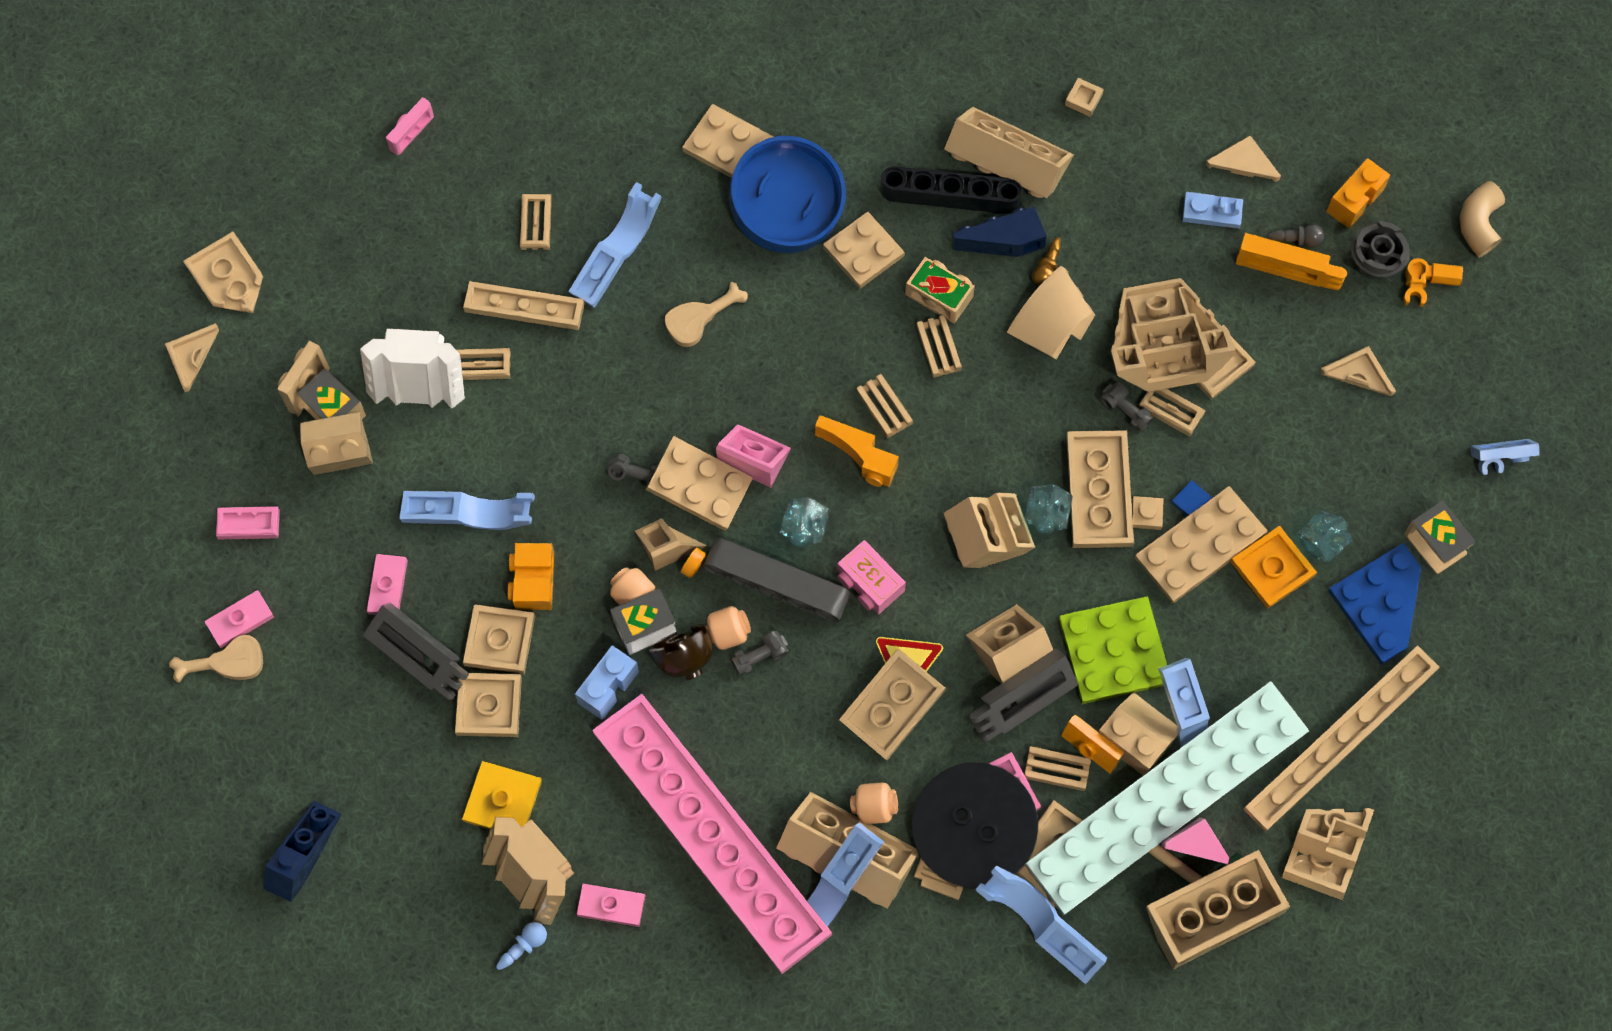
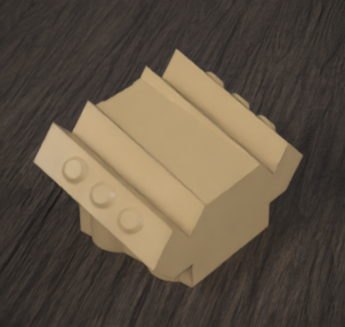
(528, 866)

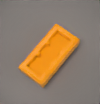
(1092, 744)

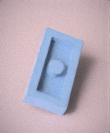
(1212, 210)
(1493, 452)

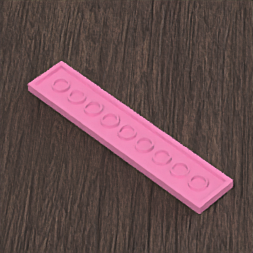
(712, 834)

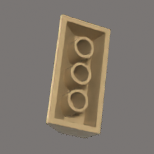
(1008, 152)
(819, 831)
(1216, 909)

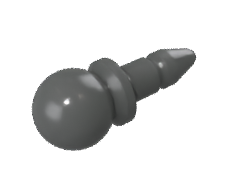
(1310, 235)

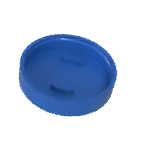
(787, 194)

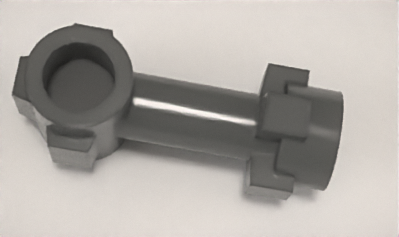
(1115, 395)
(620, 466)
(773, 646)

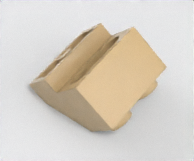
(988, 530)

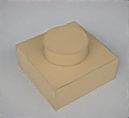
(1084, 97)
(1147, 512)

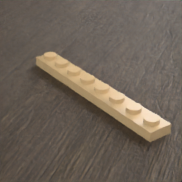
(1341, 738)

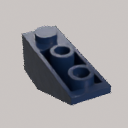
(1007, 236)
(300, 851)

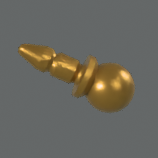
(1047, 265)

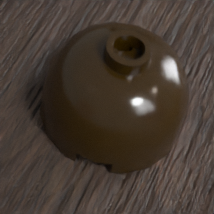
(683, 653)

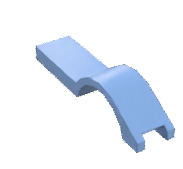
(618, 246)
(463, 509)
(1185, 699)
(844, 872)
(1048, 928)

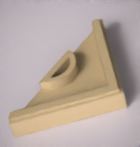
(1245, 159)
(190, 352)
(1360, 370)

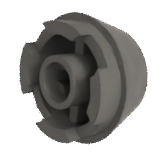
(1380, 250)

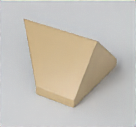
(664, 544)

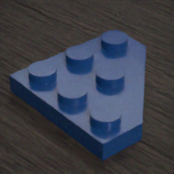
(1381, 601)

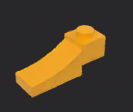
(876, 465)

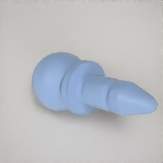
(532, 936)

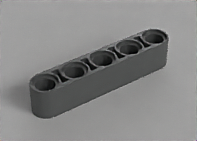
(777, 578)

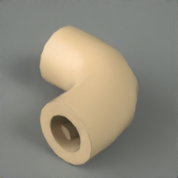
(1475, 218)

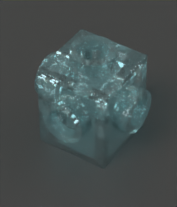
(1048, 508)
(804, 521)
(1325, 536)

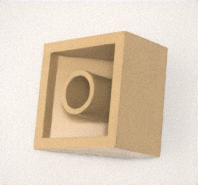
(335, 443)
(1010, 643)
(1139, 733)

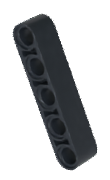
(940, 181)

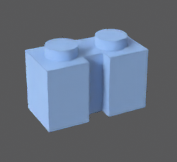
(599, 688)

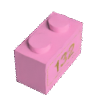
(870, 578)

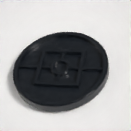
(974, 821)

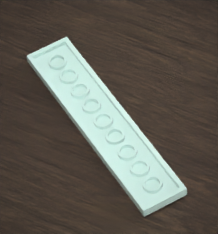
(1166, 798)

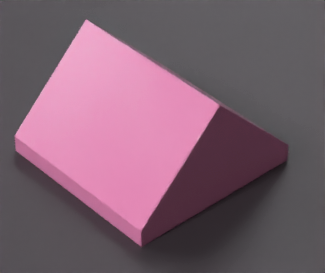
(753, 454)
(1197, 840)

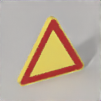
(920, 652)

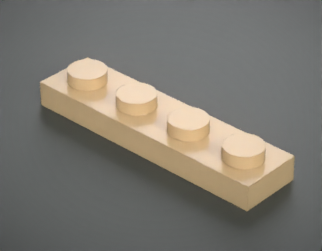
(524, 305)

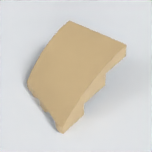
(1053, 315)
(1329, 849)

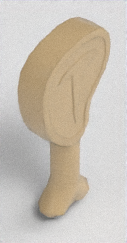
(688, 320)
(238, 661)

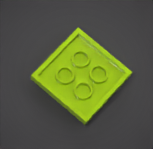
(1114, 649)

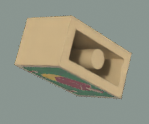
(940, 289)

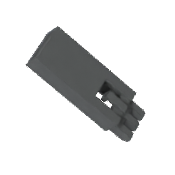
(410, 644)
(1030, 689)

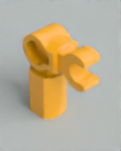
(1419, 271)

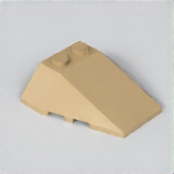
(1168, 337)

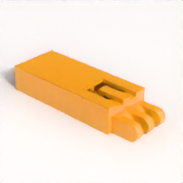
(1290, 262)

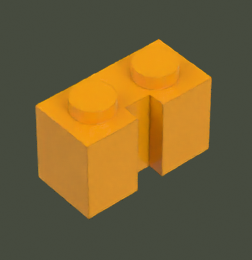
(1357, 192)
(533, 576)

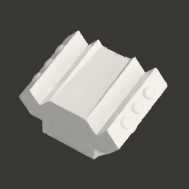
(412, 368)

